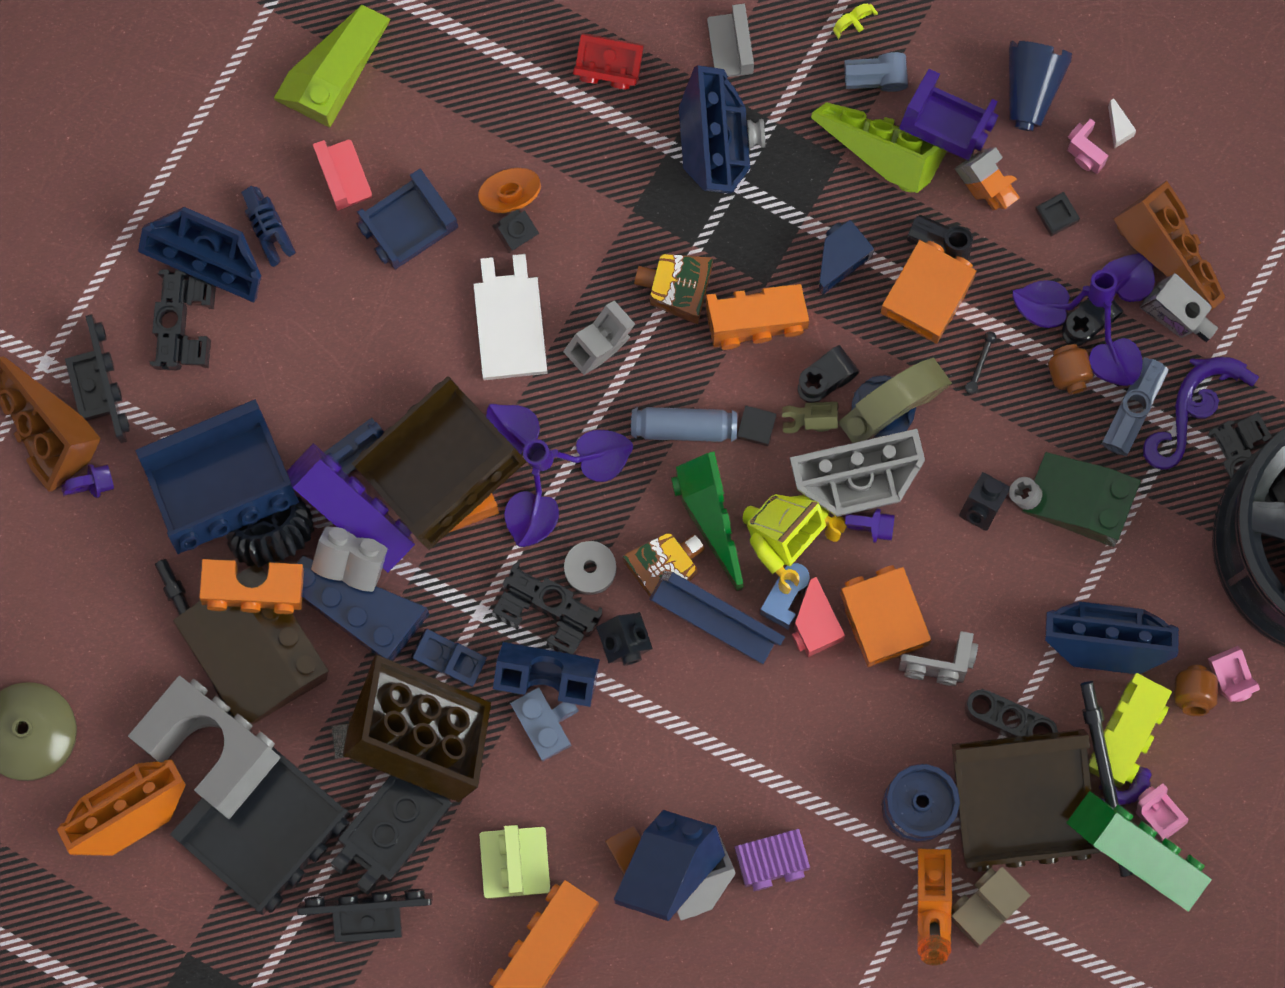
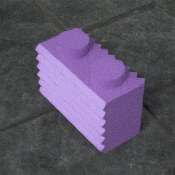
(772, 859)

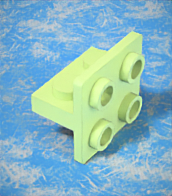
(514, 862)

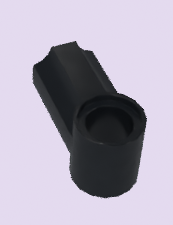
(930, 230)

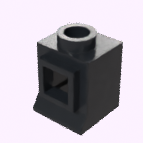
(515, 229)

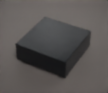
(1057, 214)
(756, 425)

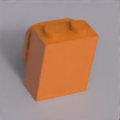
(929, 290)
(884, 615)

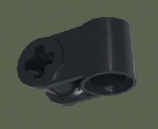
(1092, 320)
(830, 371)

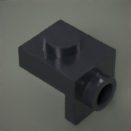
(984, 501)

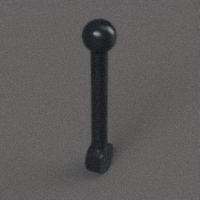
(972, 387)

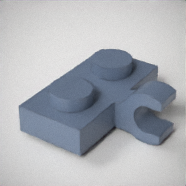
(543, 722)

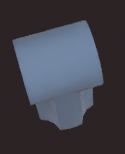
(886, 72)

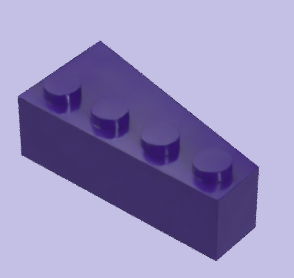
(347, 504)

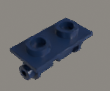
(353, 444)

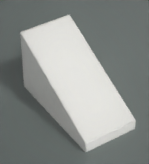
(1120, 125)

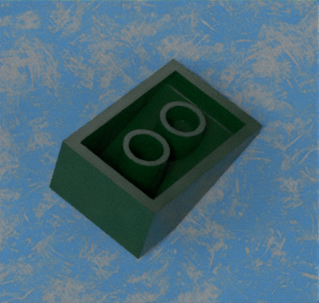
(1084, 497)

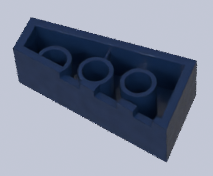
(374, 618)

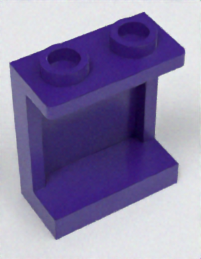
(947, 119)

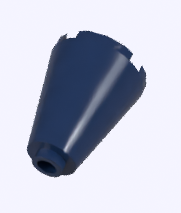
(1033, 81)

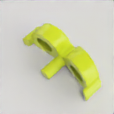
(857, 13)

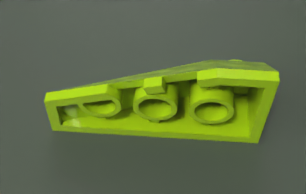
(328, 73)
(882, 146)

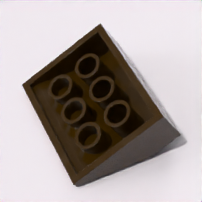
(252, 657)
(419, 730)

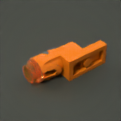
(934, 905)

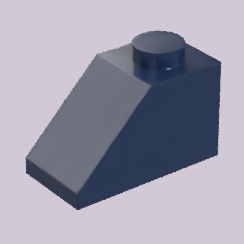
(842, 254)

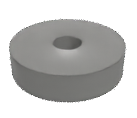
(586, 553)

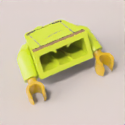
(785, 529)

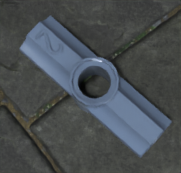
(1126, 423)

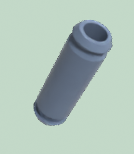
(684, 424)

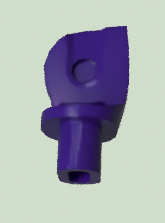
(96, 481)
(879, 525)

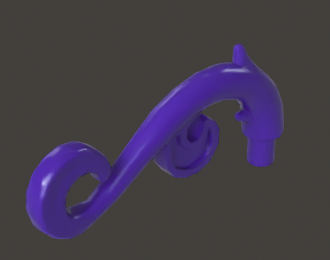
(1204, 368)

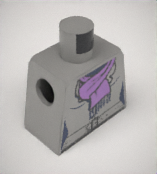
(1179, 308)

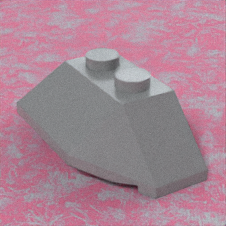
(860, 473)

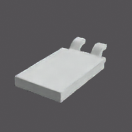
(509, 322)

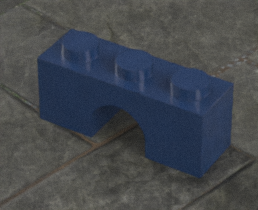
(527, 666)

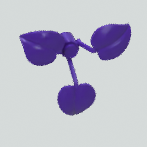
(1130, 277)
(601, 458)

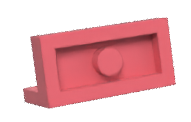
(343, 173)

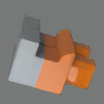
(986, 179)

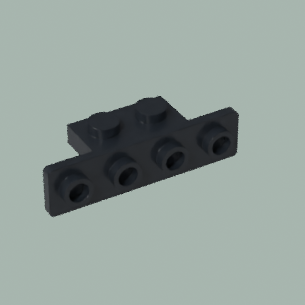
(92, 382)
(366, 917)

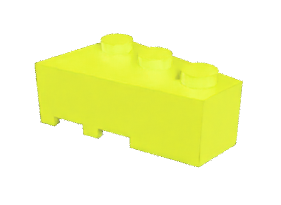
(1131, 727)

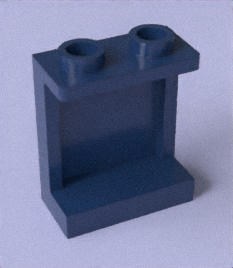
(407, 221)

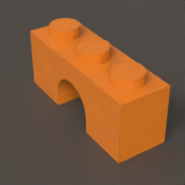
(279, 591)

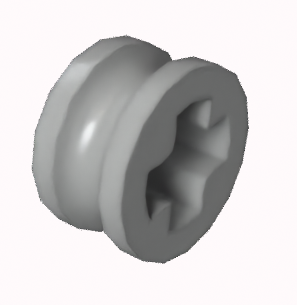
(756, 133)
(1017, 488)

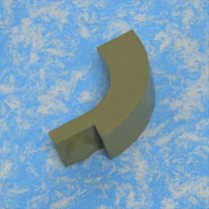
(894, 398)

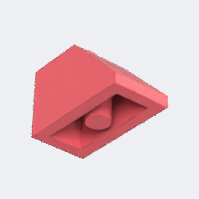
(816, 622)

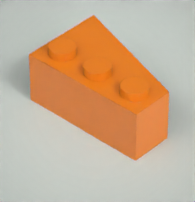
(756, 316)

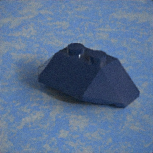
(713, 131)
(203, 250)
(1111, 637)

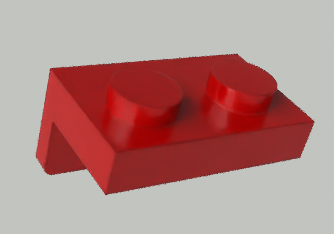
(608, 61)

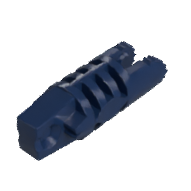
(266, 224)

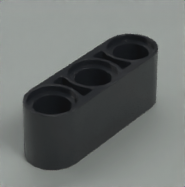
(999, 706)

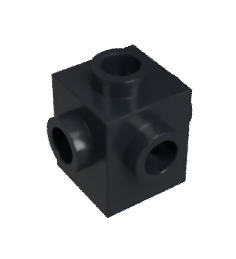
(624, 638)

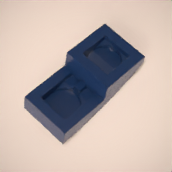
(448, 658)

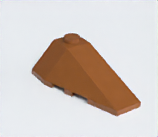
(1159, 233)
(52, 431)

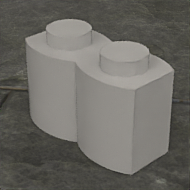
(349, 558)

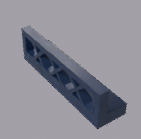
(715, 617)

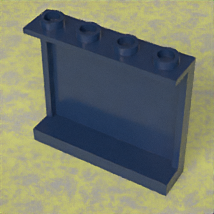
(217, 476)

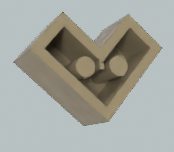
(989, 907)

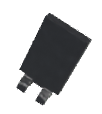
(389, 830)

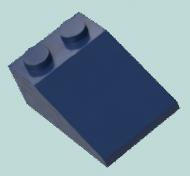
(669, 865)

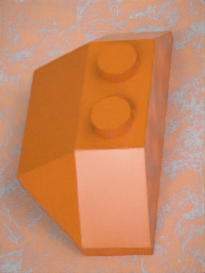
(123, 809)

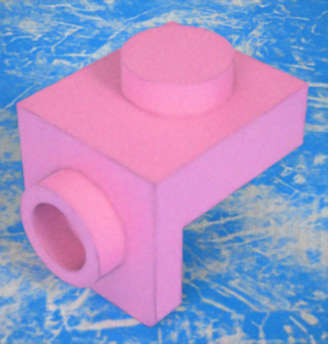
(1087, 154)
(1233, 675)
(1160, 812)

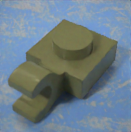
(816, 416)

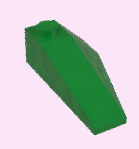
(703, 498)

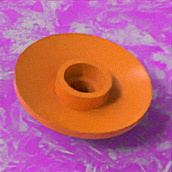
(509, 190)

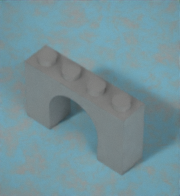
(244, 756)

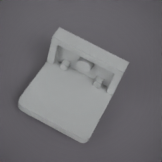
(945, 672)

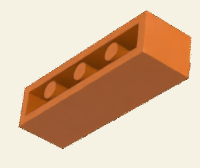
(548, 939)

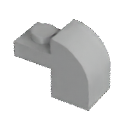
(601, 339)

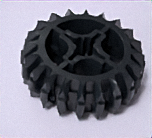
(272, 536)

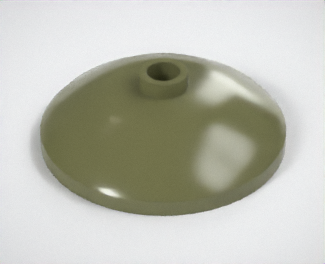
(49, 733)

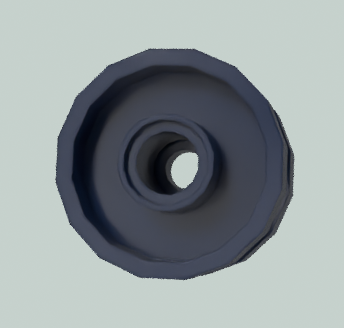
(910, 820)

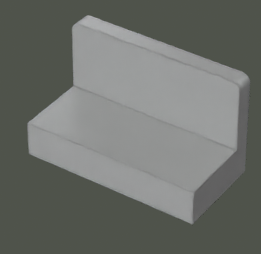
(731, 42)

